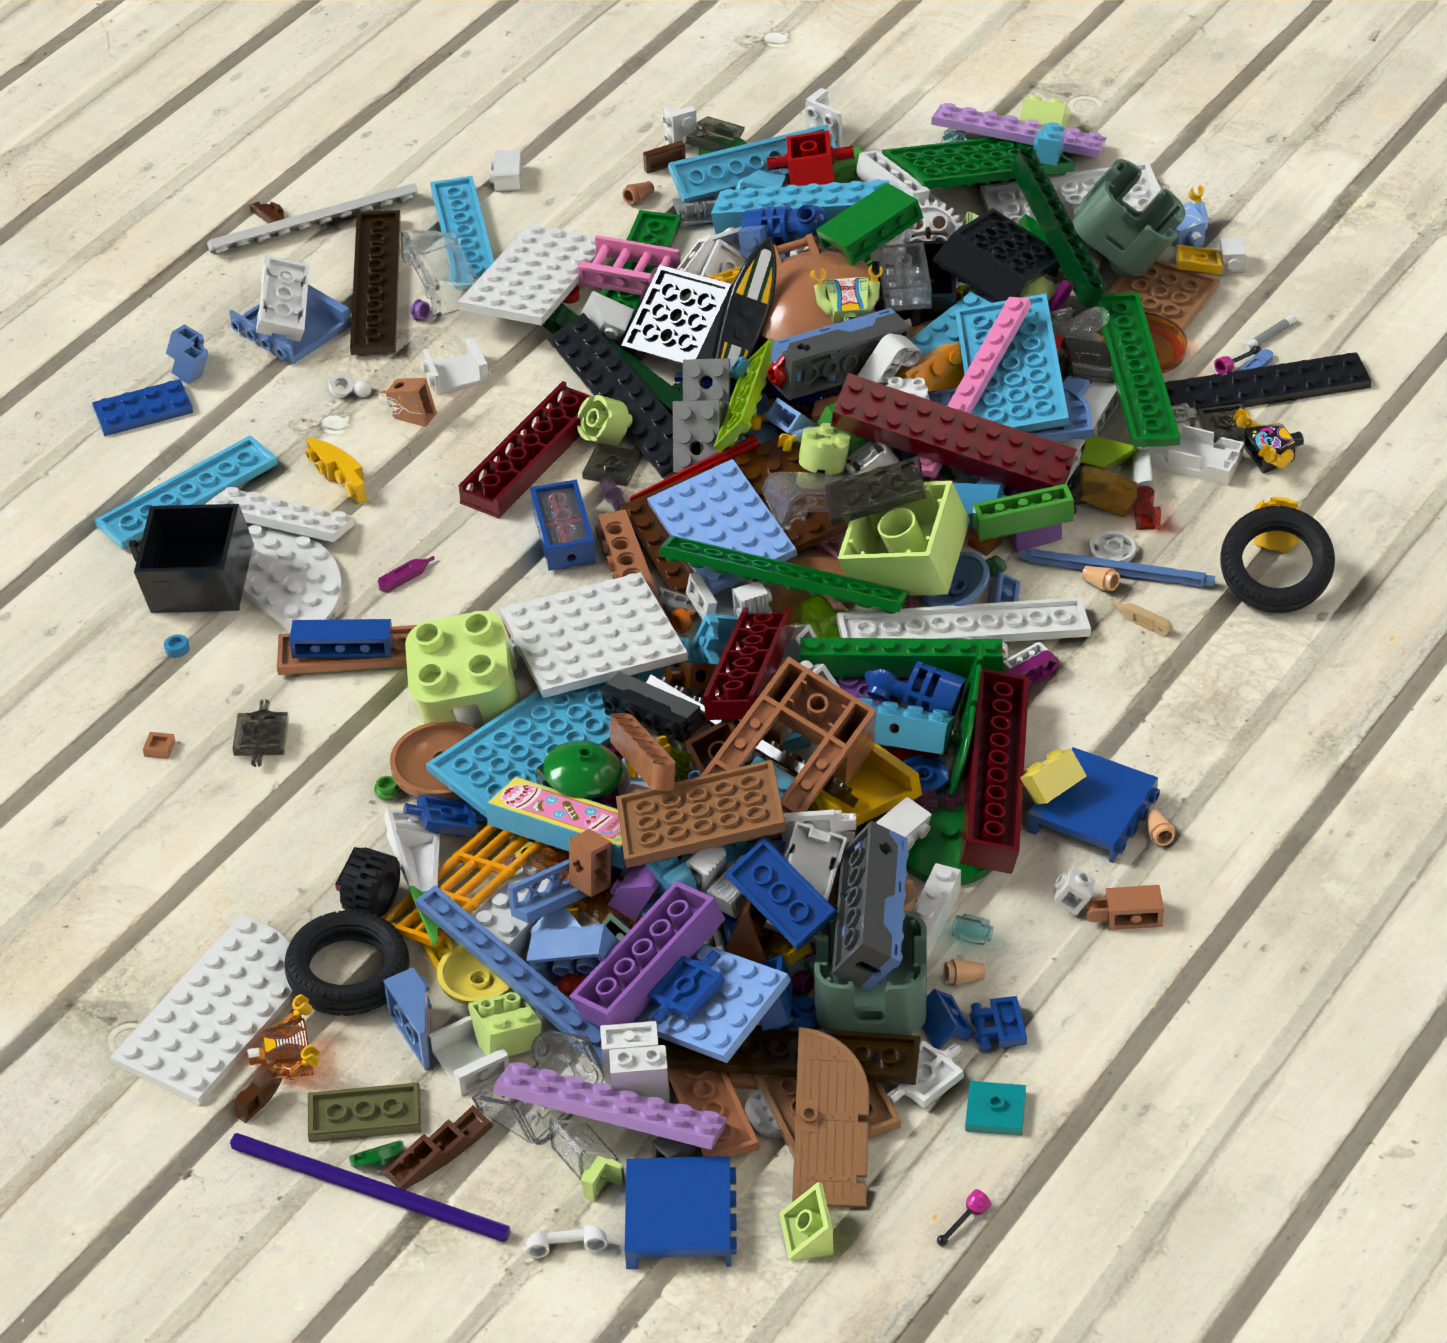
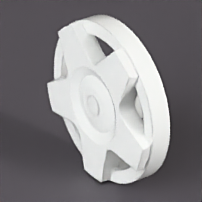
(1113, 548)

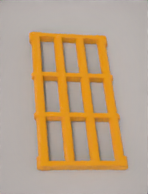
(471, 863)

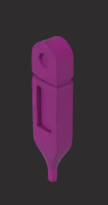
(403, 574)

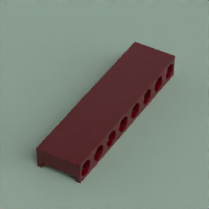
(528, 454)
(748, 663)

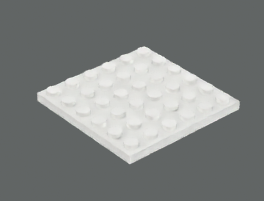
(592, 634)

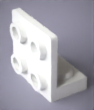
(820, 114)

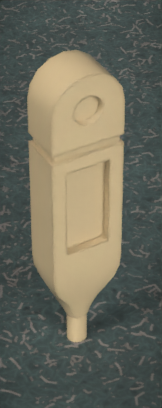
(1144, 618)

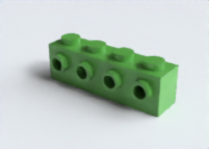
(1023, 512)

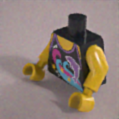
(1268, 444)

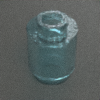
(972, 929)

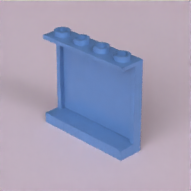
(323, 321)

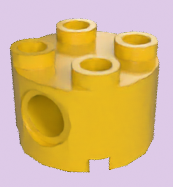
(1277, 540)

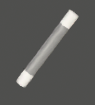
(1272, 331)

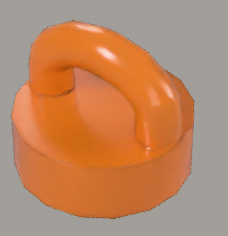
(682, 620)

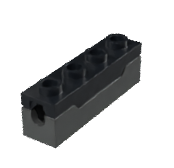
(652, 706)

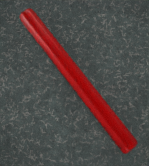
(744, 446)

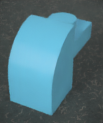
(670, 871)

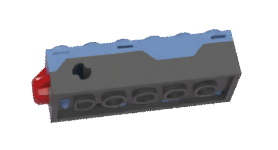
(827, 354)
(870, 906)

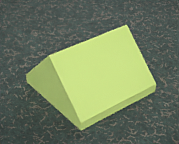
(808, 1226)

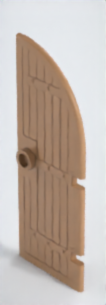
(828, 1137)

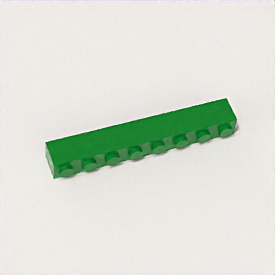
(899, 655)

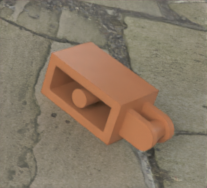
(1128, 907)

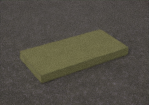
(364, 1112)

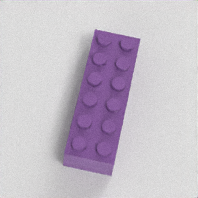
(669, 930)

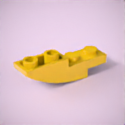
(337, 466)

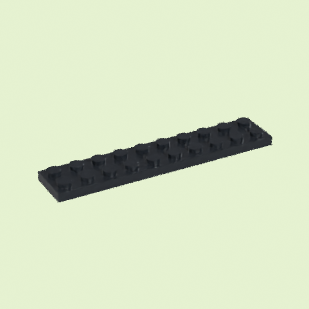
(610, 376)
(1272, 383)

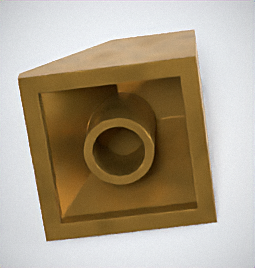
(1107, 490)

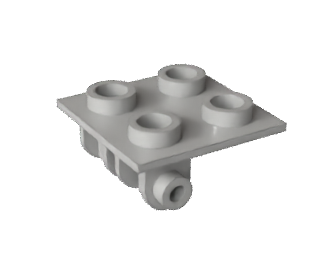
(695, 211)

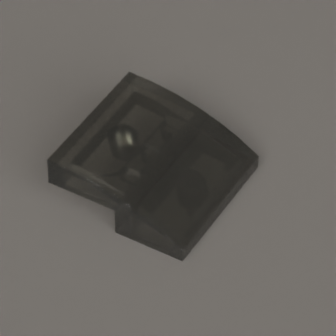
(714, 134)
(1088, 360)

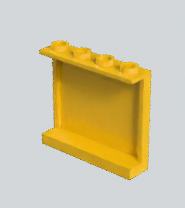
(877, 784)

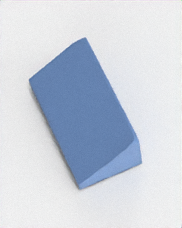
(1003, 589)

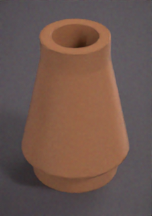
(637, 192)

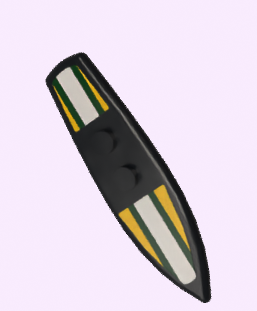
(748, 305)

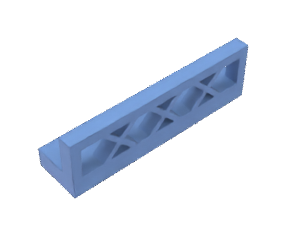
(553, 898)

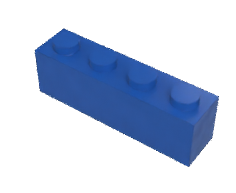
(341, 638)

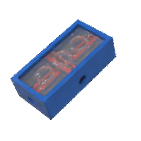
(562, 525)

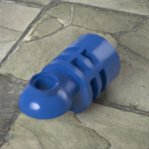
(784, 222)
(919, 688)

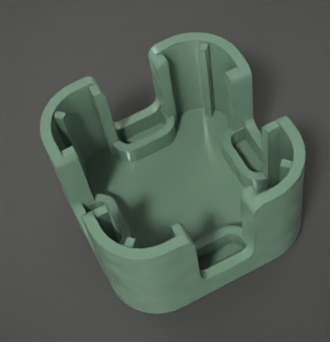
(1117, 230)
(891, 1006)

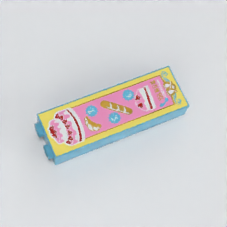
(552, 816)

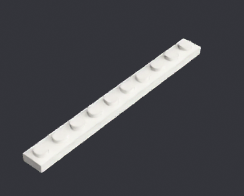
(305, 220)

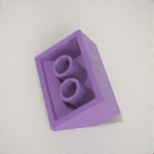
(634, 891)

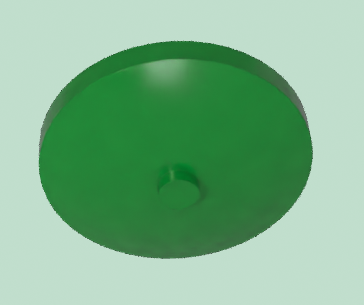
(942, 847)

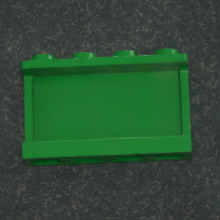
(870, 222)

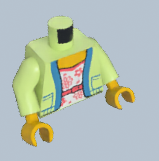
(846, 297)

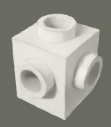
(1074, 890)

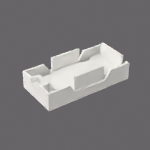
(283, 298)
(1199, 456)
(812, 858)

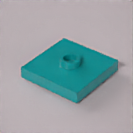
(995, 1108)

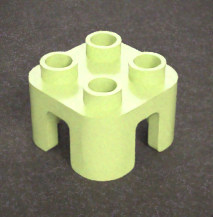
(460, 665)

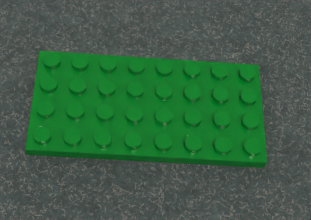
(965, 162)

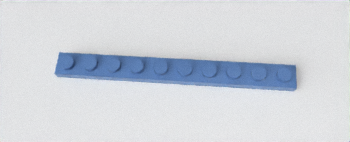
(507, 965)

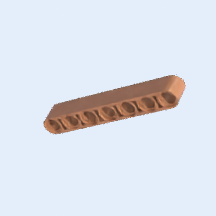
(642, 752)

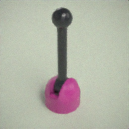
(1226, 364)
(976, 1204)

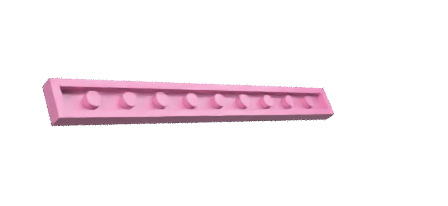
(984, 364)

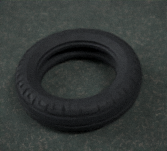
(1286, 520)
(339, 927)

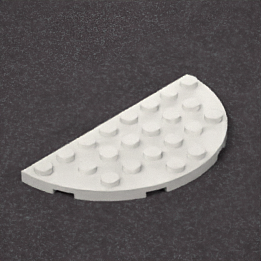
(291, 577)

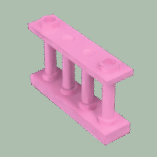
(623, 250)

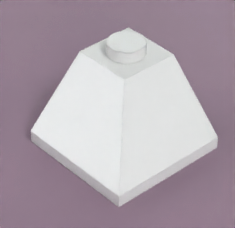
(607, 315)

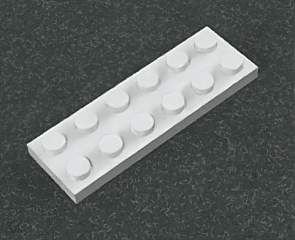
(286, 515)

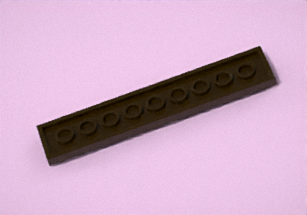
(375, 283)
(766, 747)
(775, 1052)

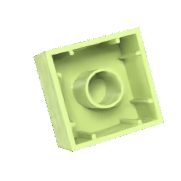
(910, 544)

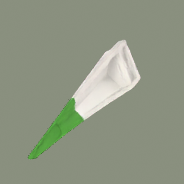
(418, 857)

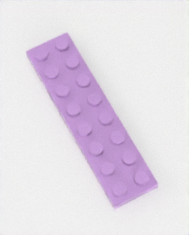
(1012, 129)
(610, 1106)

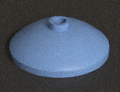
(967, 583)

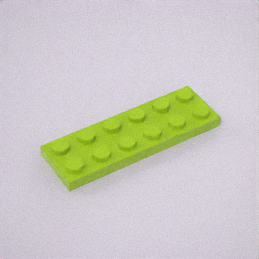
(745, 398)

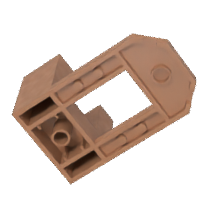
(818, 711)

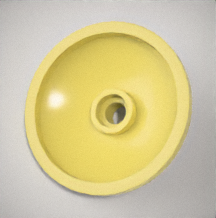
(466, 978)

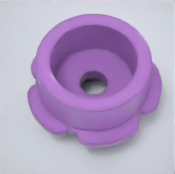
(420, 310)

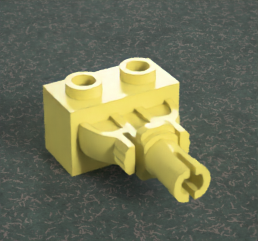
(1053, 776)

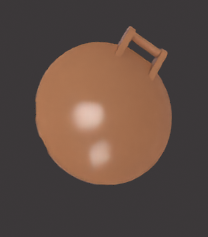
(794, 299)

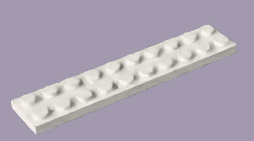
(977, 621)

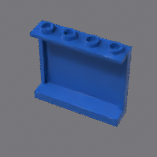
(1101, 806)
(679, 1208)

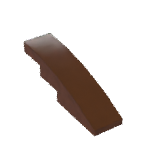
(434, 1152)

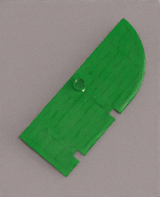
(962, 736)

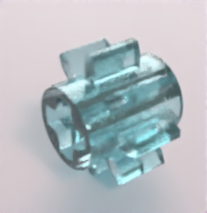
(953, 135)

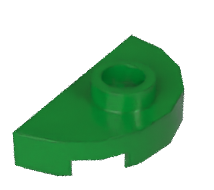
(377, 1156)

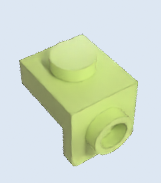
(599, 1173)

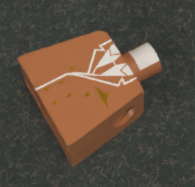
(410, 401)

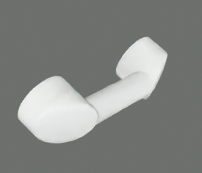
(538, 1244)

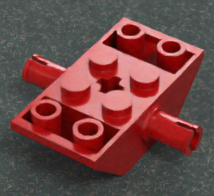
(810, 158)

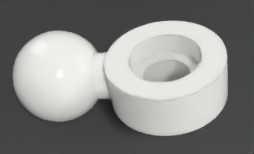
(361, 388)

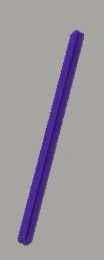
(371, 1187)

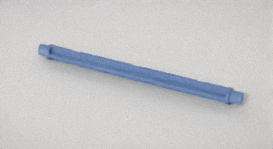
(1123, 568)

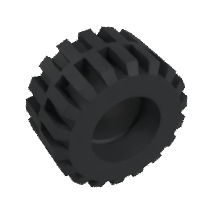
(370, 882)

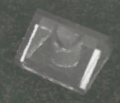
(577, 1144)

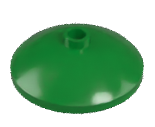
(582, 769)

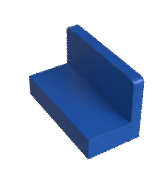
(944, 1019)

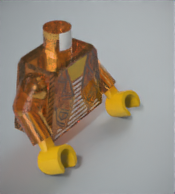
(287, 1045)

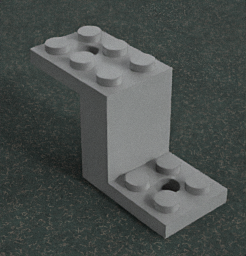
(701, 411)

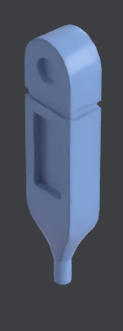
(1261, 359)

